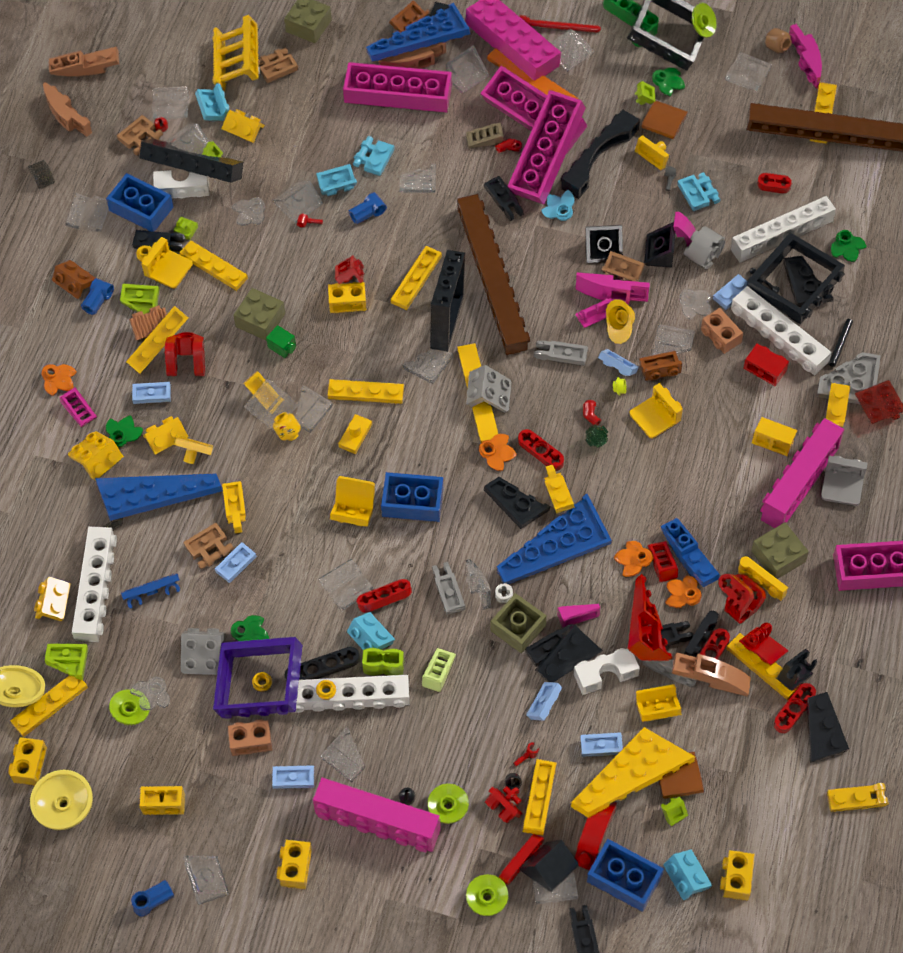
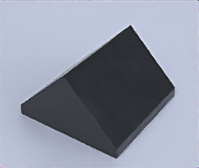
(602, 240)
(660, 247)
(550, 864)

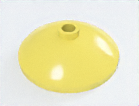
(20, 686)
(56, 789)

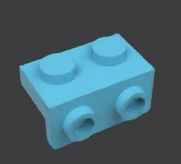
(212, 103)
(336, 179)
(369, 632)
(687, 874)

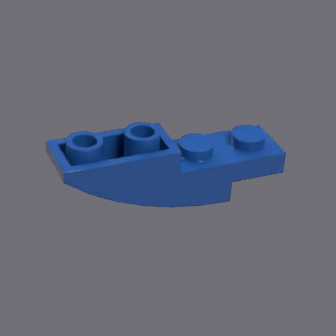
(688, 553)

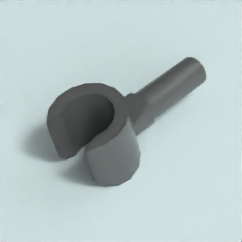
(671, 173)

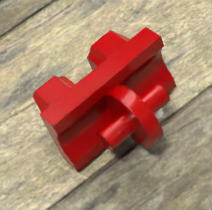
(510, 810)

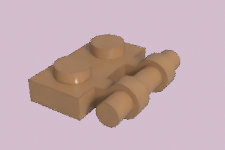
(277, 68)
(136, 132)
(206, 541)

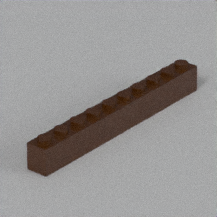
(825, 127)
(492, 274)

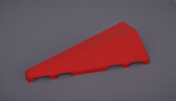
(645, 627)

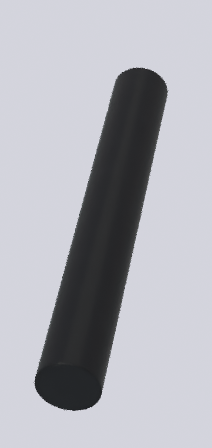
(840, 343)

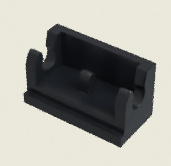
(797, 670)

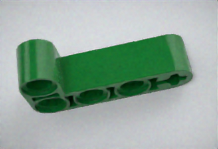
(627, 12)

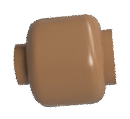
(778, 40)

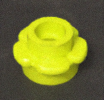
(619, 386)

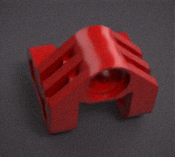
(185, 344)
(740, 600)

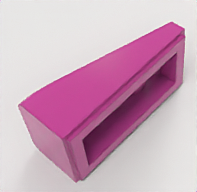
(74, 393)
(577, 613)

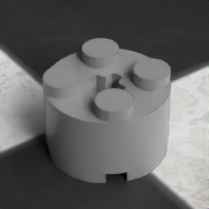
(705, 247)

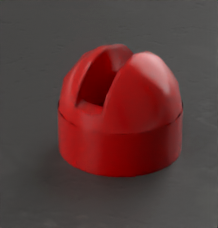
(161, 120)

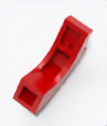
(593, 836)

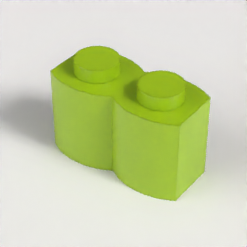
(380, 662)

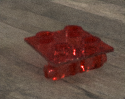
(880, 402)

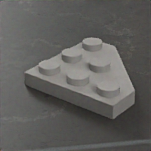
(857, 373)

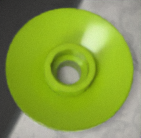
(704, 20)
(125, 701)
(449, 794)
(483, 886)

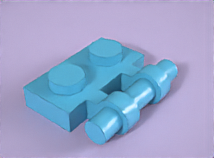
(378, 158)
(694, 193)

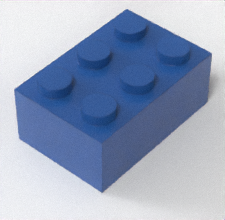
(139, 202)
(412, 497)
(625, 875)

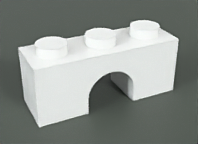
(193, 186)
(620, 662)

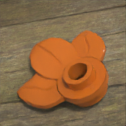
(59, 380)
(500, 451)
(631, 558)
(681, 590)

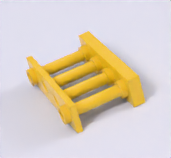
(249, 55)

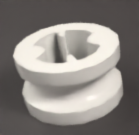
(500, 588)

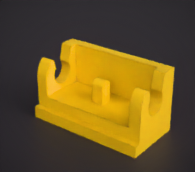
(774, 436)

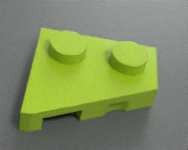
(139, 297)
(67, 658)

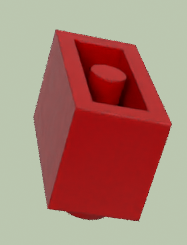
(766, 364)

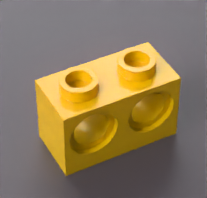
(347, 301)
(32, 761)
(162, 800)
(299, 864)
(740, 875)

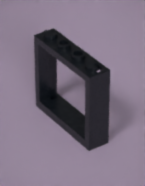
(653, 44)
(450, 291)
(815, 300)

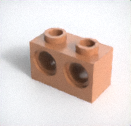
(724, 328)
(250, 742)

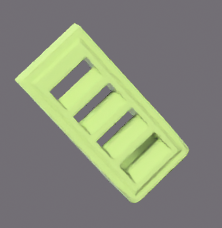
(435, 681)

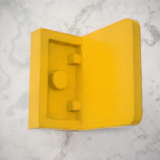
(165, 264)
(657, 412)
(96, 454)
(353, 501)

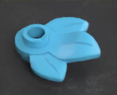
(558, 205)

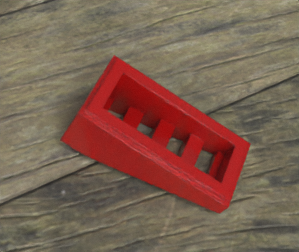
(665, 572)

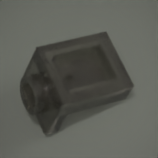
(41, 174)

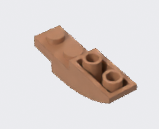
(416, 59)
(81, 65)
(64, 113)
(713, 671)

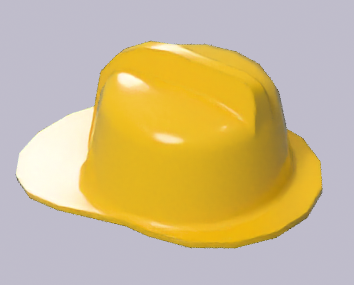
(619, 321)

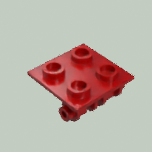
(763, 645)

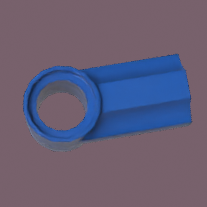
(371, 206)
(98, 293)
(153, 896)

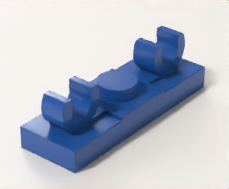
(151, 588)

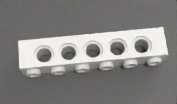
(774, 231)
(789, 333)
(96, 538)
(358, 686)

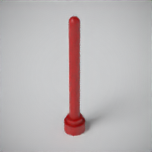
(560, 25)

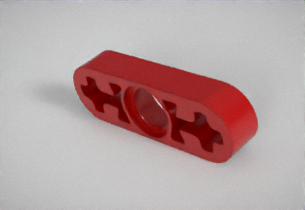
(537, 442)
(367, 603)
(710, 645)
(793, 717)
(520, 858)

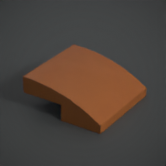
(664, 119)
(683, 781)

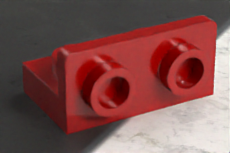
(348, 268)

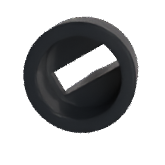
(517, 779)
(411, 798)

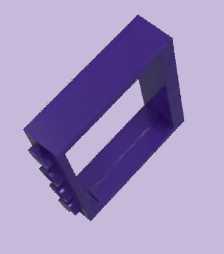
(249, 648)

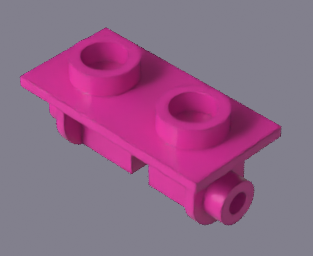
(594, 313)

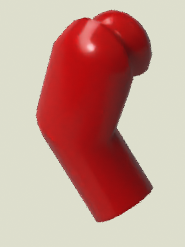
(588, 412)

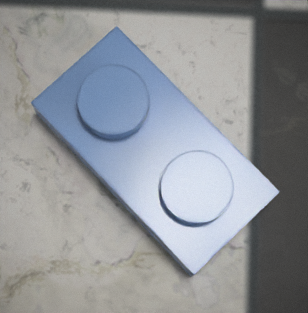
(729, 291)
(614, 360)
(151, 392)
(235, 562)
(544, 700)
(601, 744)
(293, 777)

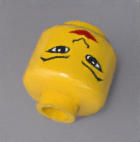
(286, 426)

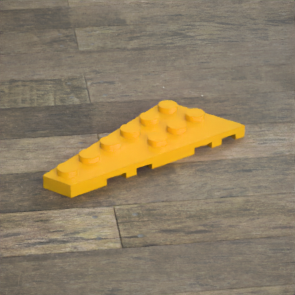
(632, 769)

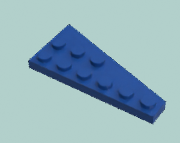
(422, 33)
(140, 494)
(562, 540)

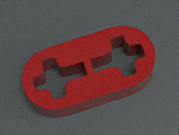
(774, 183)

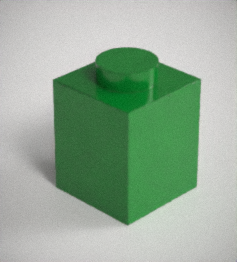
(281, 341)

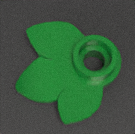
(668, 80)
(848, 247)
(123, 429)
(251, 627)

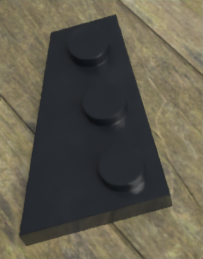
(802, 280)
(517, 505)
(567, 653)
(824, 728)

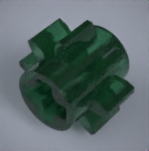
(596, 435)

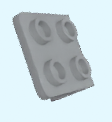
(490, 387)
(843, 480)
(200, 651)

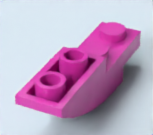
(809, 54)
(604, 286)

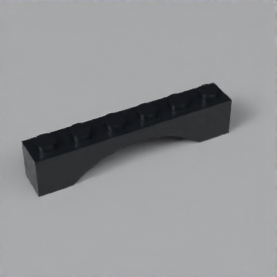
(620, 130)
(210, 166)

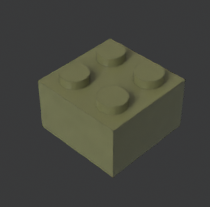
(308, 19)
(259, 313)
(779, 551)
(518, 623)

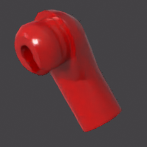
(509, 144)

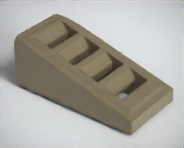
(484, 131)

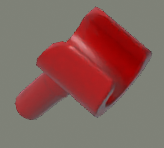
(303, 219)
(528, 754)

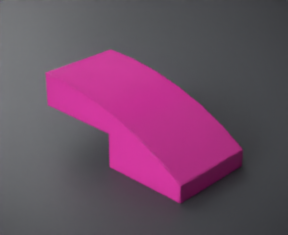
(683, 227)

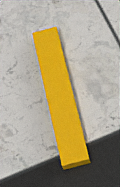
(483, 411)

